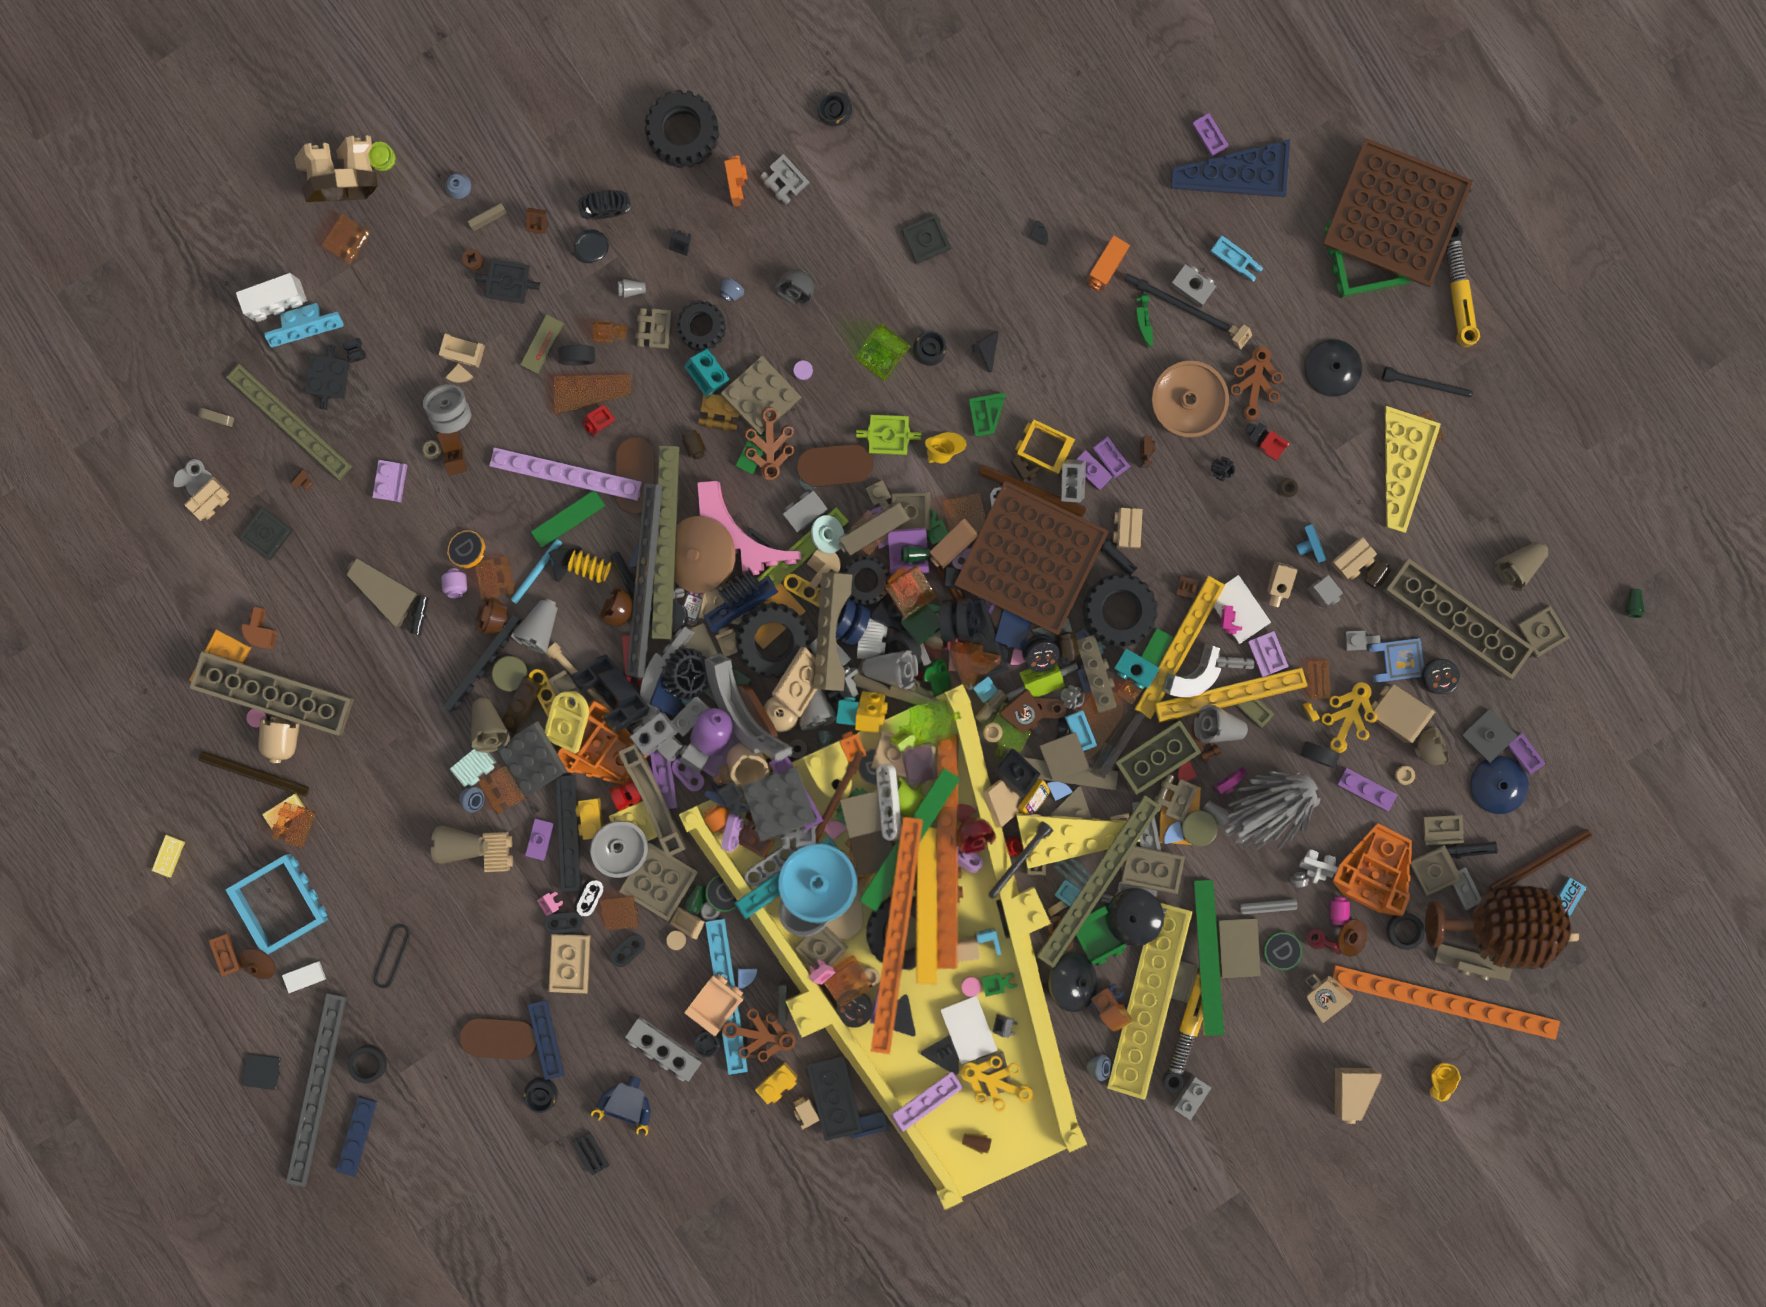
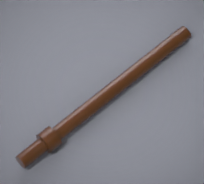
(851, 769)

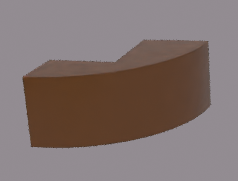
(453, 452)

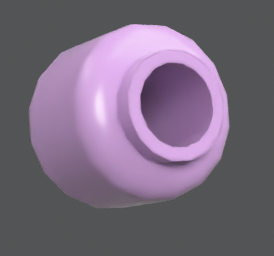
(454, 583)

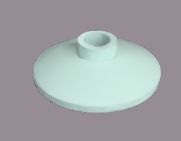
(832, 529)

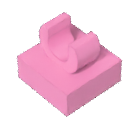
(548, 904)
(822, 974)

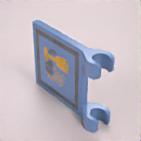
(1401, 659)

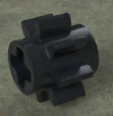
(1222, 468)

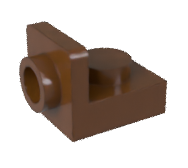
(536, 221)

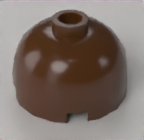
(618, 608)

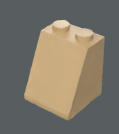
(1401, 713)
(1354, 1092)

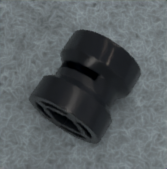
(354, 350)

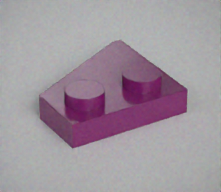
(1227, 784)

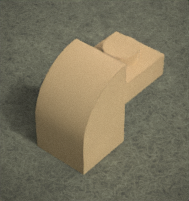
(823, 563)

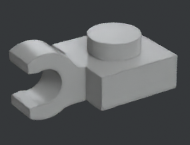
(1357, 640)

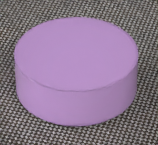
(803, 370)

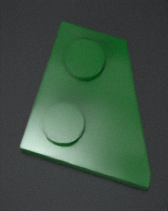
(985, 413)

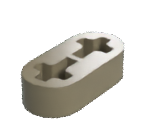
(215, 417)

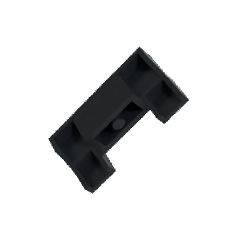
(614, 689)

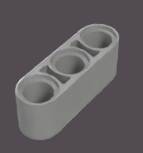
(760, 869)

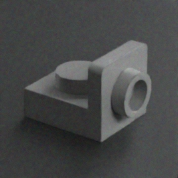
(849, 685)

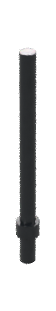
(1143, 285)

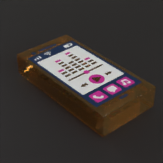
(693, 603)

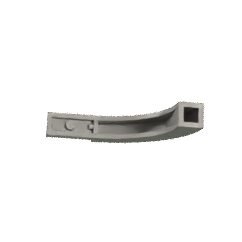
(729, 700)
(672, 747)

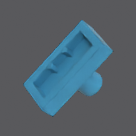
(1312, 544)

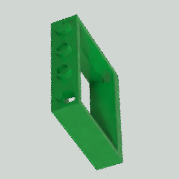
(1342, 284)

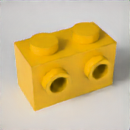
(871, 712)
(591, 817)
(773, 1085)

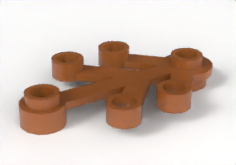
(1257, 380)
(770, 446)
(762, 1036)

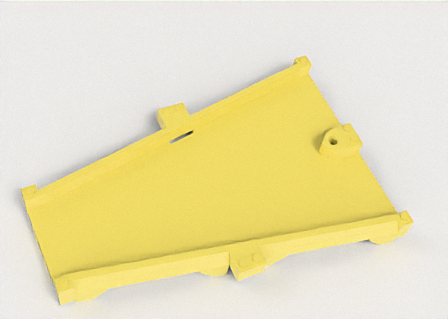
(1023, 1130)

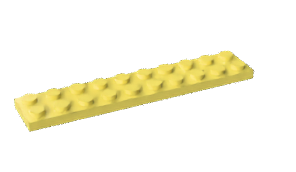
(1149, 1005)

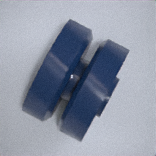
(852, 622)

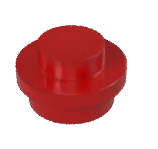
(1014, 846)

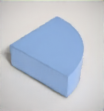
(1059, 789)
(1173, 833)
(746, 977)

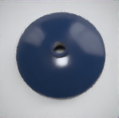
(1487, 790)

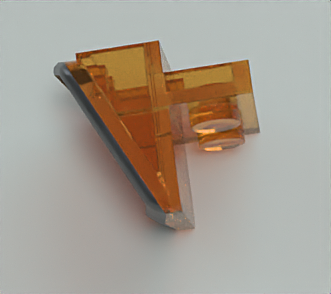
(972, 662)

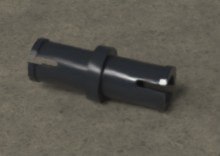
(419, 615)

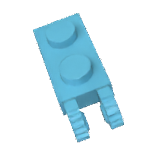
(1235, 257)

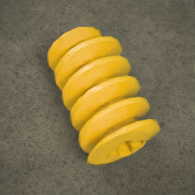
(589, 567)

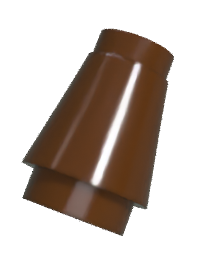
(979, 1143)

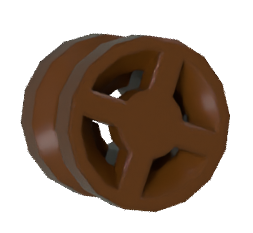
(475, 262)

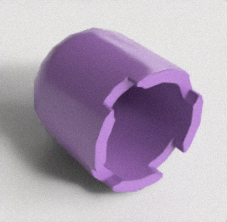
(711, 731)

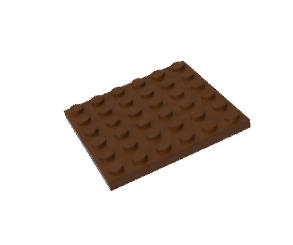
(1397, 212)
(1031, 557)

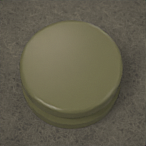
(509, 672)
(1199, 828)

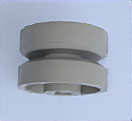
(447, 408)

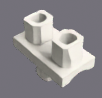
(1318, 869)

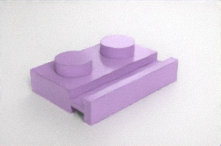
(389, 481)
(1268, 654)

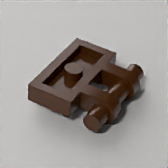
(750, 839)

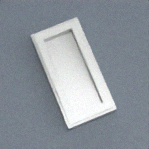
(304, 977)

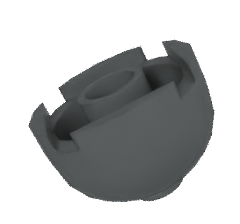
(796, 286)

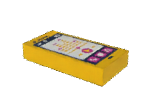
(1034, 798)

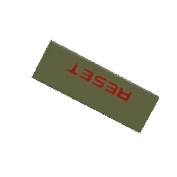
(542, 344)

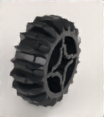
(604, 204)
(679, 664)

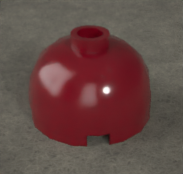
(974, 834)

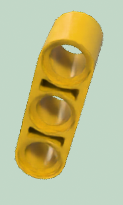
(799, 590)
(545, 686)

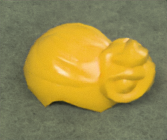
(1444, 1080)

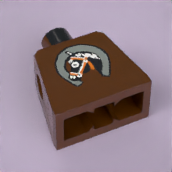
(1023, 713)

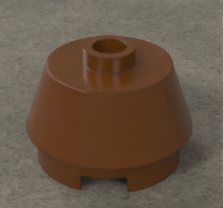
(491, 616)

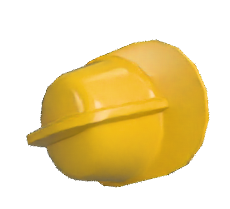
(944, 446)

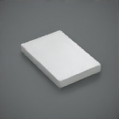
(1247, 609)
(968, 1029)

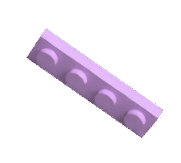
(926, 1101)

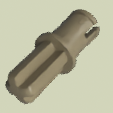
(991, 706)

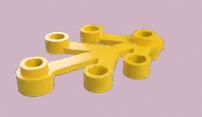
(1351, 713)
(992, 1081)

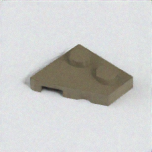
(1073, 806)

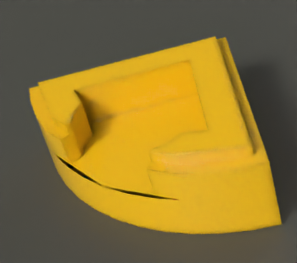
(1311, 714)

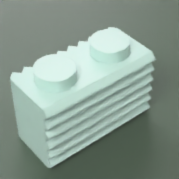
(472, 766)

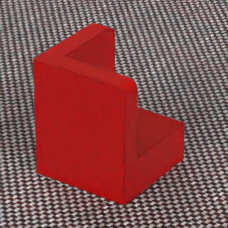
(1273, 445)

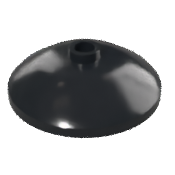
(1324, 377)
(1145, 908)
(1066, 985)

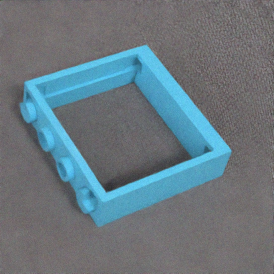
(250, 919)

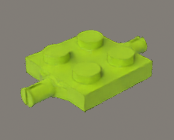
(888, 434)

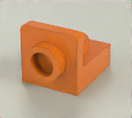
(850, 744)

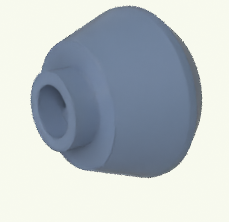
(458, 185)
(731, 290)
(471, 799)
(1099, 1067)

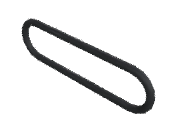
(384, 953)

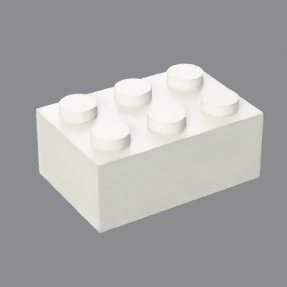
(271, 297)

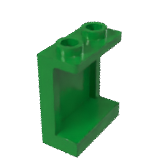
(1097, 939)

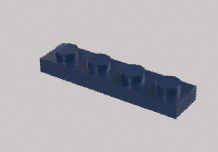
(725, 614)
(546, 1039)
(356, 1136)

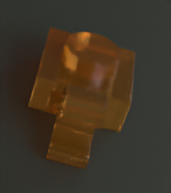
(606, 332)

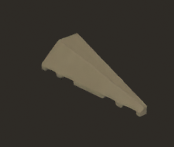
(914, 695)

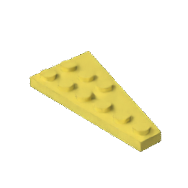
(1407, 454)
(1069, 839)

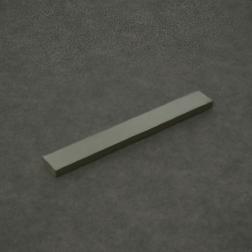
(289, 421)

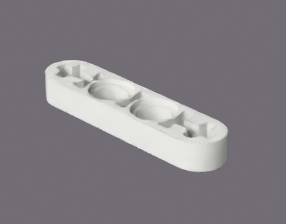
(891, 801)

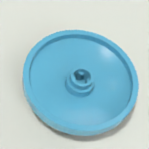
(817, 883)

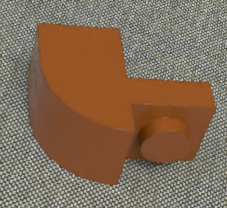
(255, 633)
(1111, 1013)

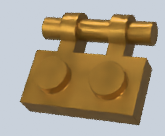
(717, 405)

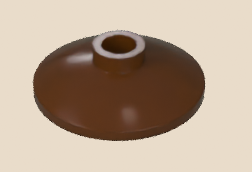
(1352, 937)
(257, 963)

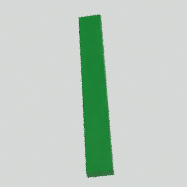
(927, 811)
(1208, 958)

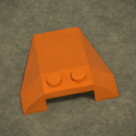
(599, 749)
(1378, 871)

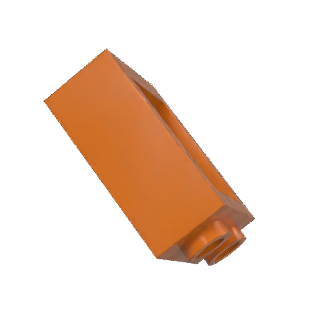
(1107, 263)

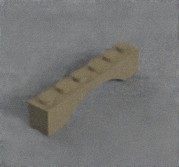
(828, 668)
(653, 799)

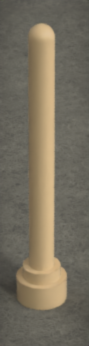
(555, 652)

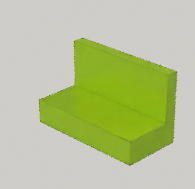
(1042, 682)

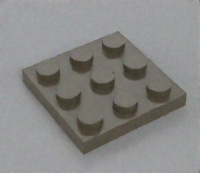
(757, 389)
(659, 882)

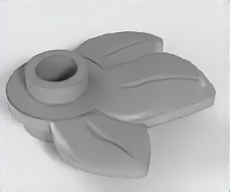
(191, 480)

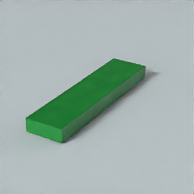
(568, 519)

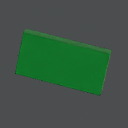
(1157, 647)

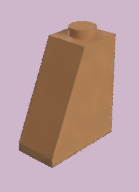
(953, 544)

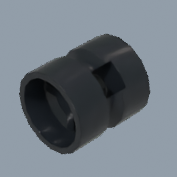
(706, 1044)

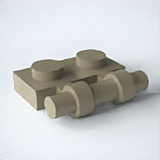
(660, 328)
(1180, 800)

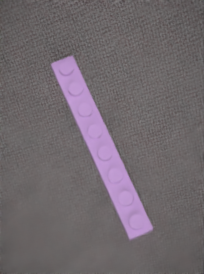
(566, 474)

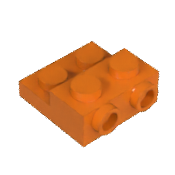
(736, 175)

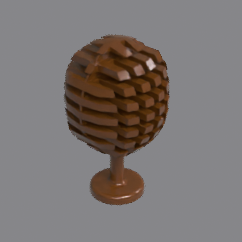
(1511, 923)

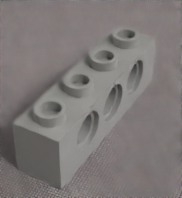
(659, 1038)

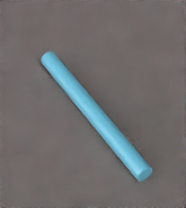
(535, 572)

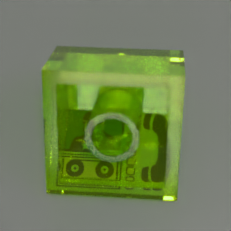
(882, 351)

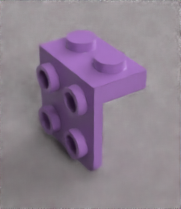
(903, 537)

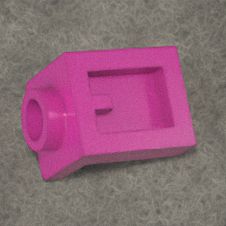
(1227, 618)

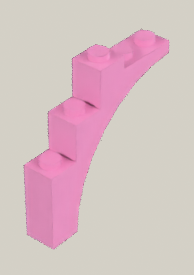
(752, 553)

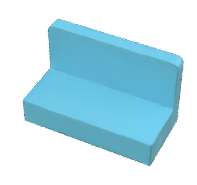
(988, 935)

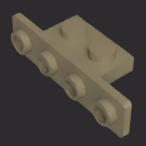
(1096, 673)
(1470, 962)

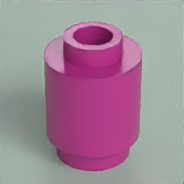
(1339, 910)

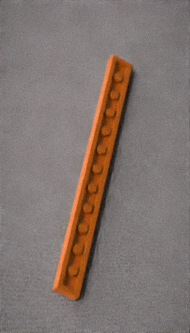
(947, 863)
(896, 935)
(1446, 1002)

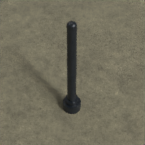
(1390, 374)
(1043, 831)

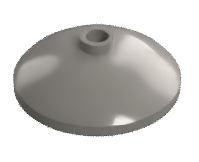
(626, 857)
(796, 925)

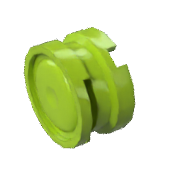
(381, 156)

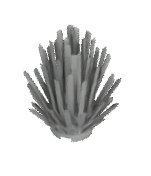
(1278, 807)

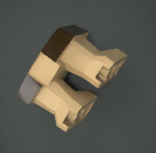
(331, 184)

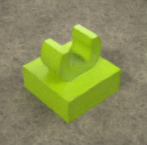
(902, 740)

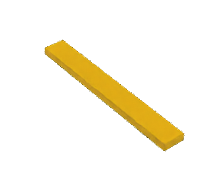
(1181, 644)
(1231, 694)
(926, 909)

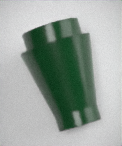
(914, 553)
(1635, 604)
(695, 899)

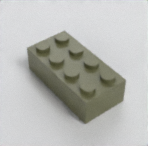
(1157, 757)

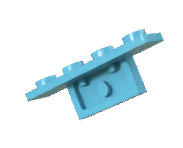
(302, 324)

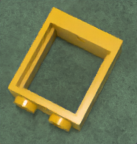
(1052, 432)

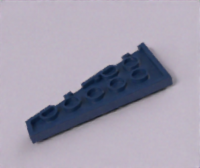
(1246, 172)

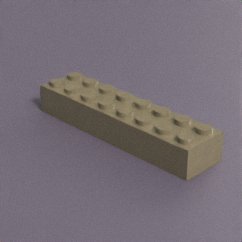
(1458, 619)
(271, 693)

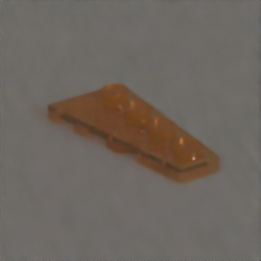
(587, 390)

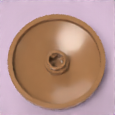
(1190, 399)
(703, 554)

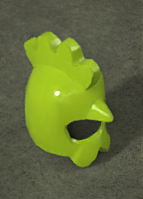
(908, 799)

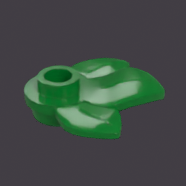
(938, 677)

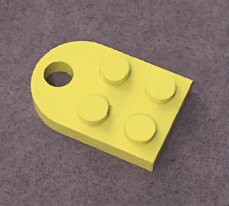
(566, 722)

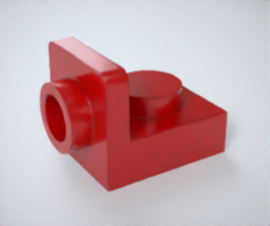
(597, 420)

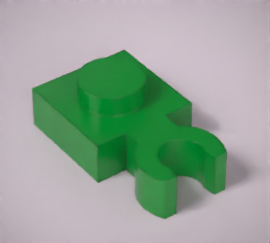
(938, 529)
(995, 984)

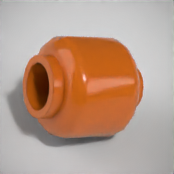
(716, 818)

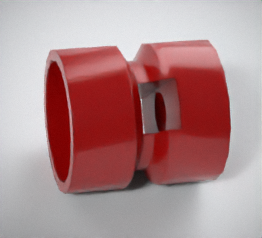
(620, 797)

